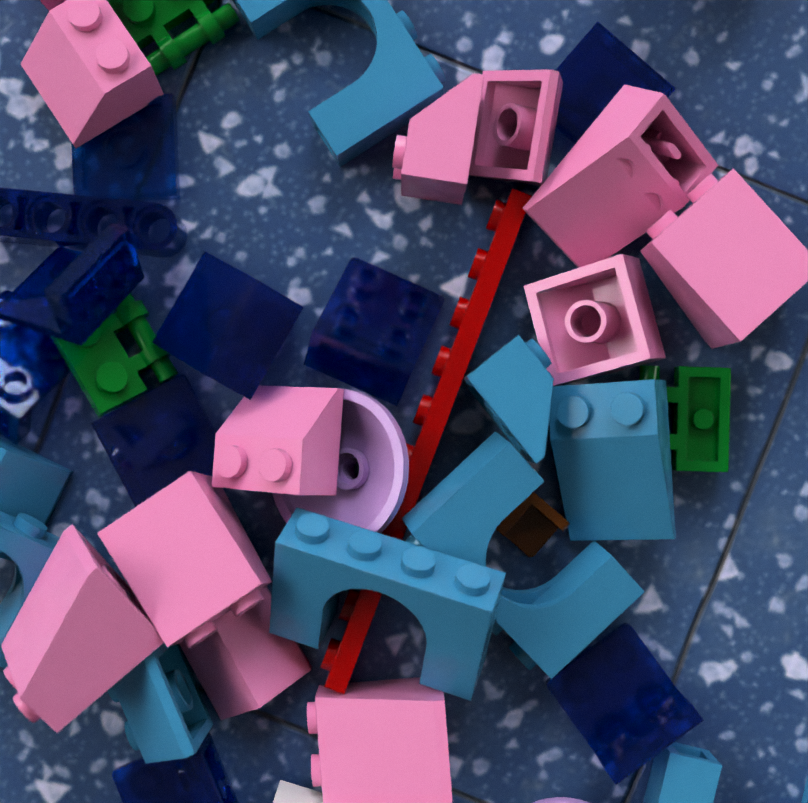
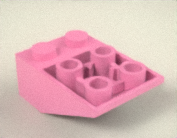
(620, 177)

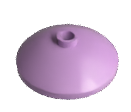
(380, 448)

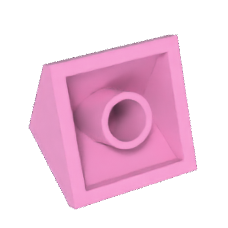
(516, 125)
(245, 663)

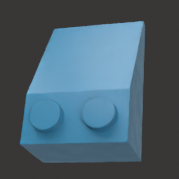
(614, 459)

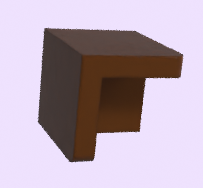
(532, 524)

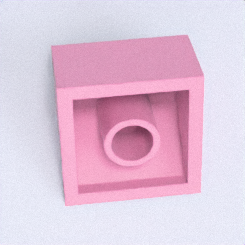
(89, 69)
(439, 145)
(595, 319)
(281, 442)

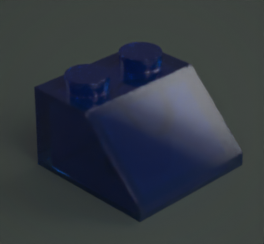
(227, 325)

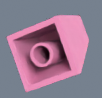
(726, 259)
(187, 559)
(74, 634)
(381, 743)

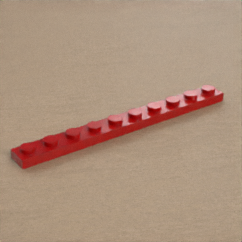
(432, 416)

